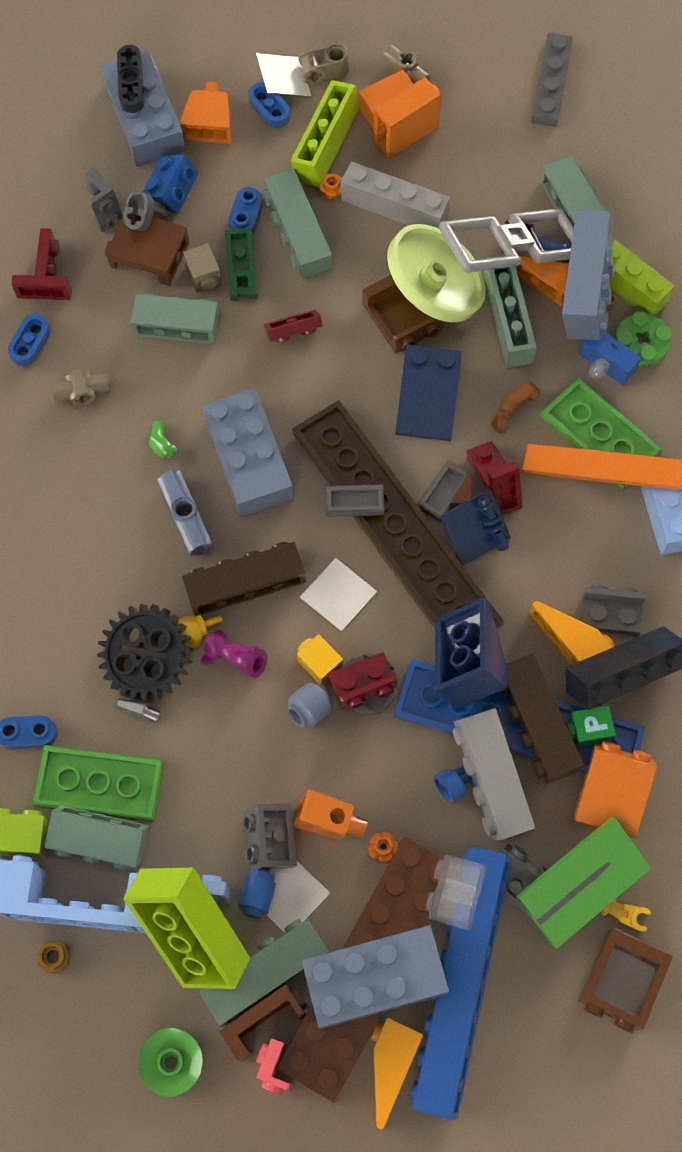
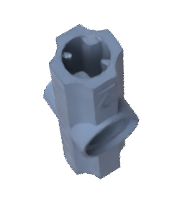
(190, 526)

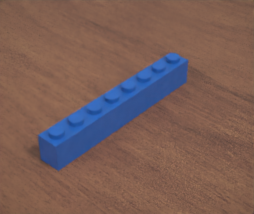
(456, 1014)

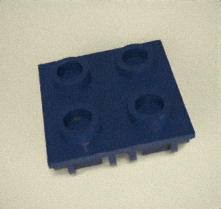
(476, 527)

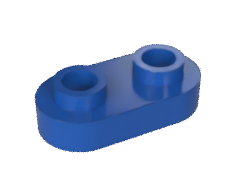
(270, 107)
(246, 209)
(27, 341)
(25, 732)

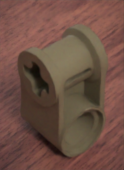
(327, 63)

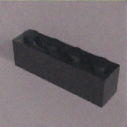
(624, 667)

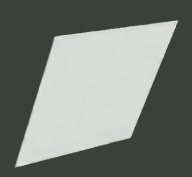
(283, 75)
(338, 594)
(295, 895)

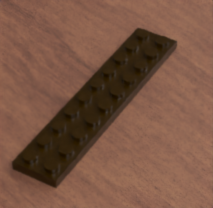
(403, 532)

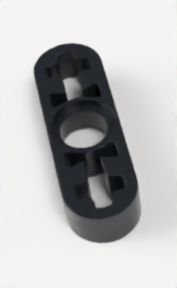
(125, 70)

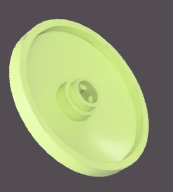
(432, 275)

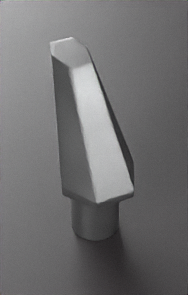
(137, 709)

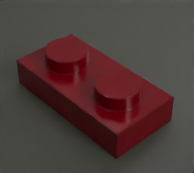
(301, 323)

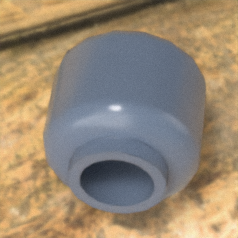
(309, 704)

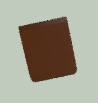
(463, 494)

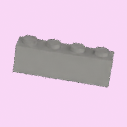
(393, 197)
(493, 775)

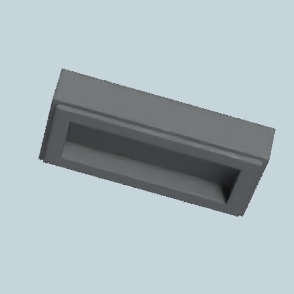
(442, 490)
(354, 500)

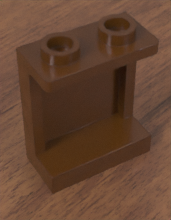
(153, 250)
(396, 316)
(235, 1031)

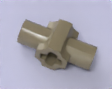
(405, 61)
(80, 387)

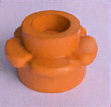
(331, 191)
(391, 846)

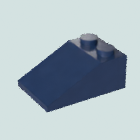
(428, 392)
(468, 655)

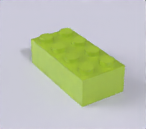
(187, 928)

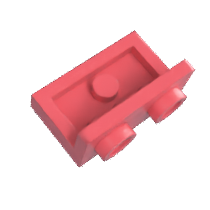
(269, 1058)

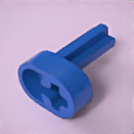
(452, 782)

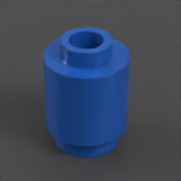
(257, 893)

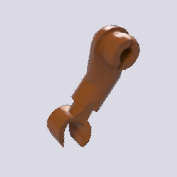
(526, 391)

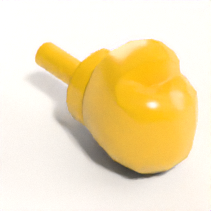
(197, 628)

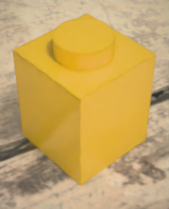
(319, 659)

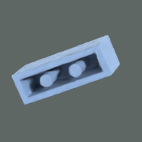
(666, 517)

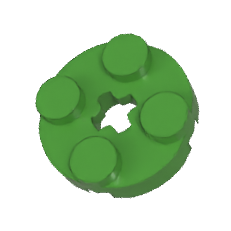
(650, 327)

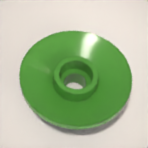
(153, 1058)

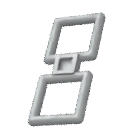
(510, 237)

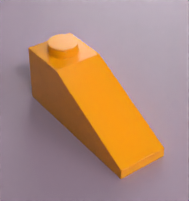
(569, 635)
(392, 1059)

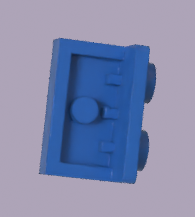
(171, 181)

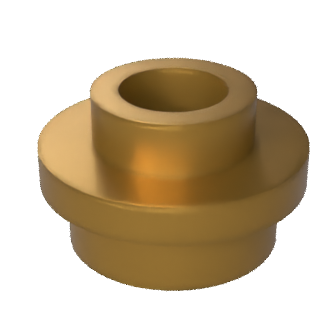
(43, 956)

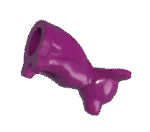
(248, 659)

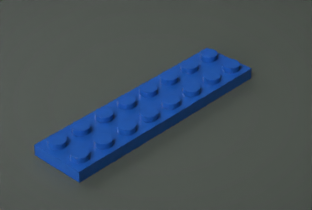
(425, 707)

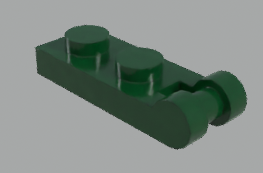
(241, 263)

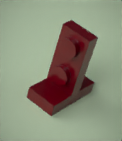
(44, 282)
(497, 475)

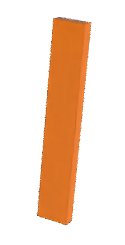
(603, 466)

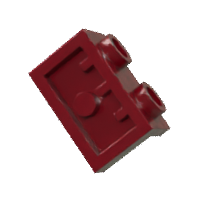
(363, 681)

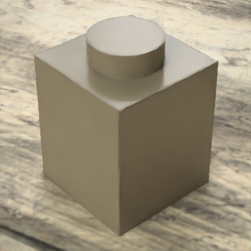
(202, 268)

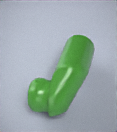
(159, 443)

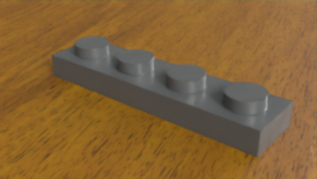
(552, 79)

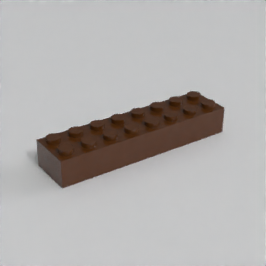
(398, 905)

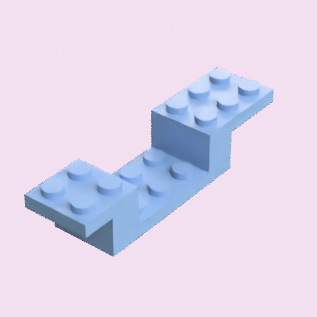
(22, 900)

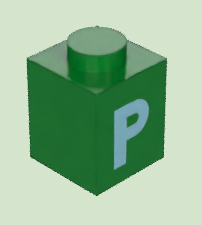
(591, 726)

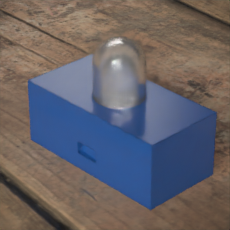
(609, 358)

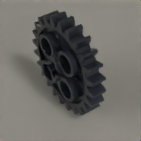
(151, 626)

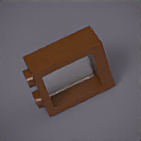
(625, 980)

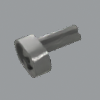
(144, 206)

